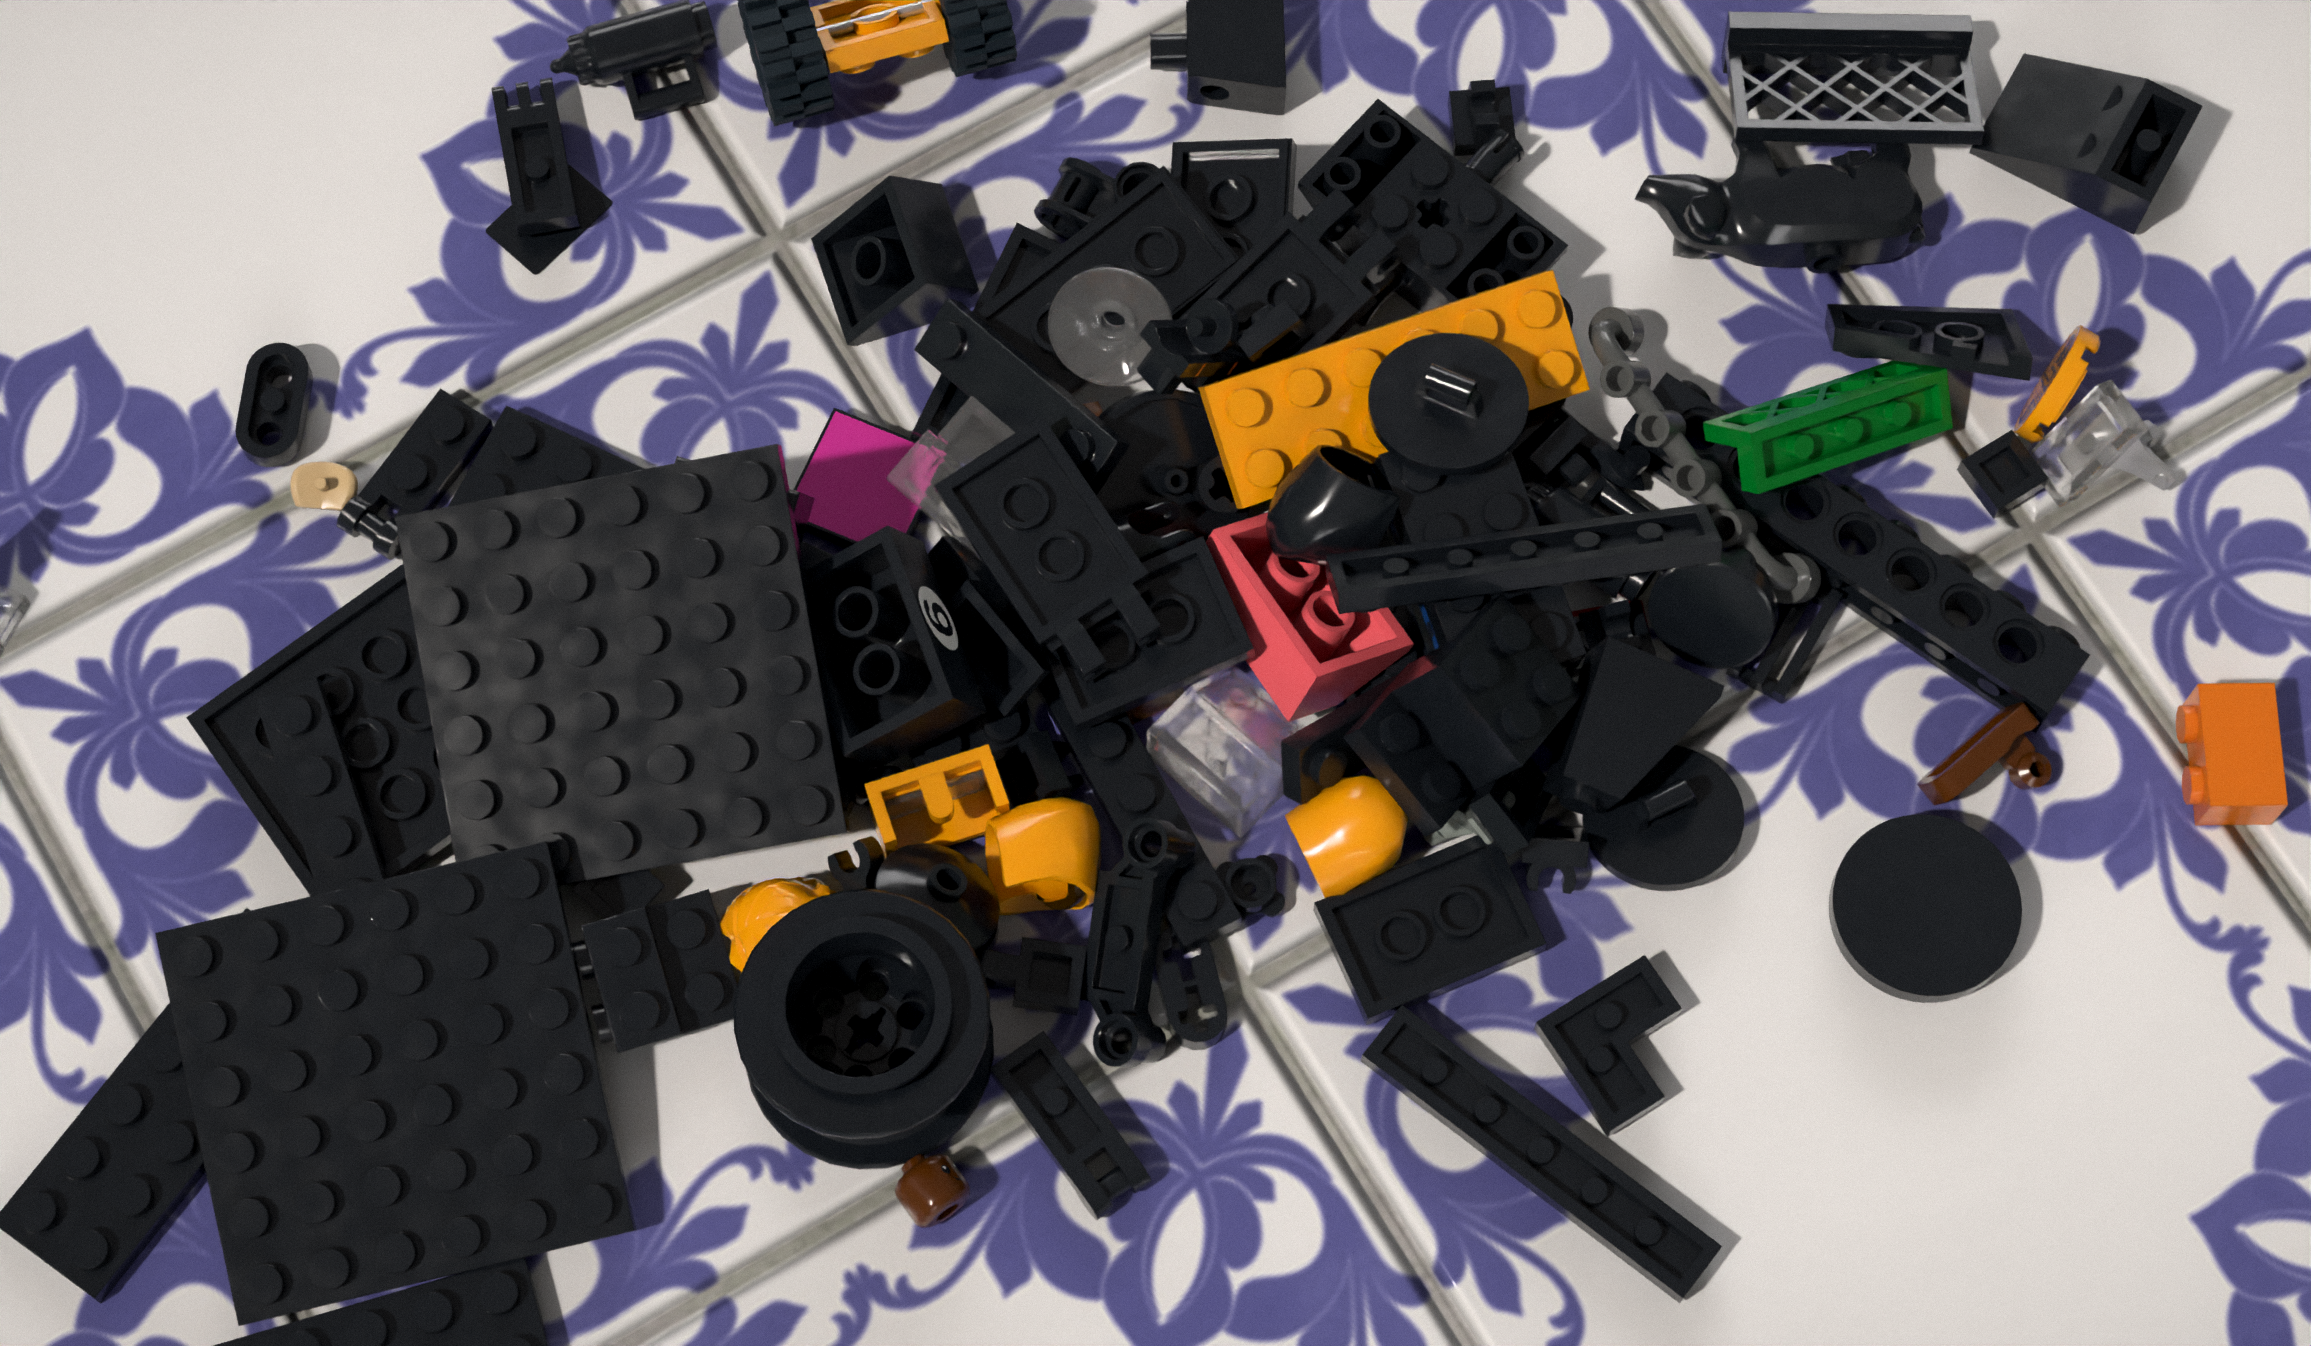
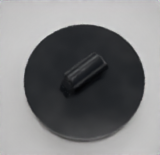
(1448, 404)
(1671, 826)

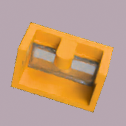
(937, 801)

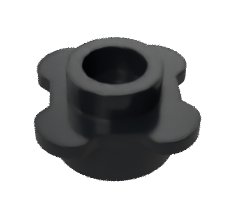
(1261, 874)

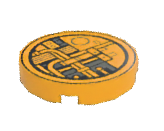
(2056, 385)

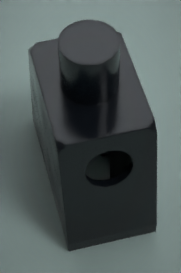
(1229, 54)

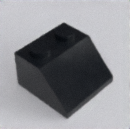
(893, 260)

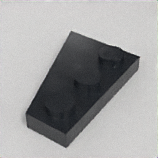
(1941, 337)

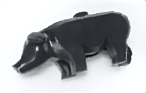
(1794, 216)

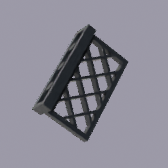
(1853, 51)

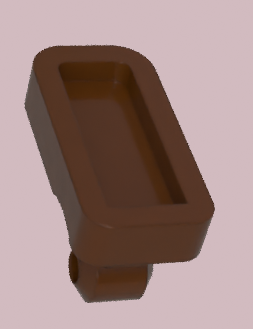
(1996, 740)

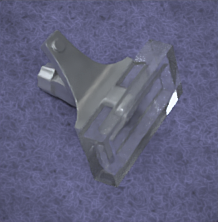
(2097, 436)

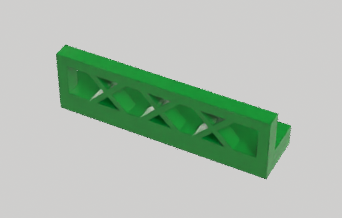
(1834, 423)

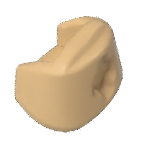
(323, 486)

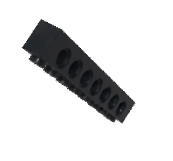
(1866, 580)

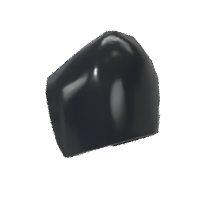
(1327, 509)

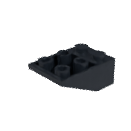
(2087, 135)

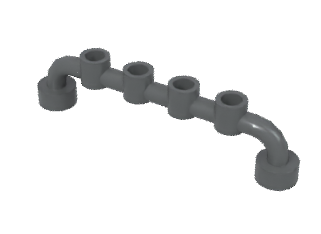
(1614, 337)

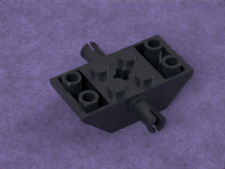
(1437, 211)

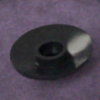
(945, 883)

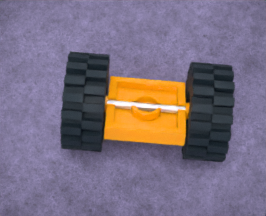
(799, 42)

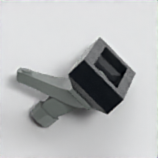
(1501, 811)

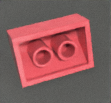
(1301, 643)

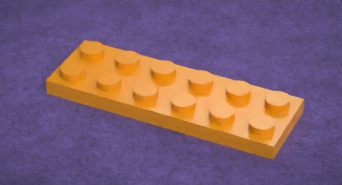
(1320, 396)

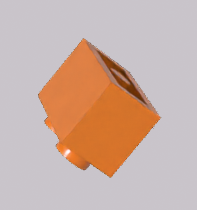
(2232, 754)

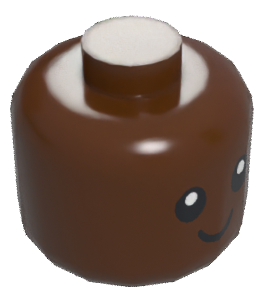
(931, 1189)

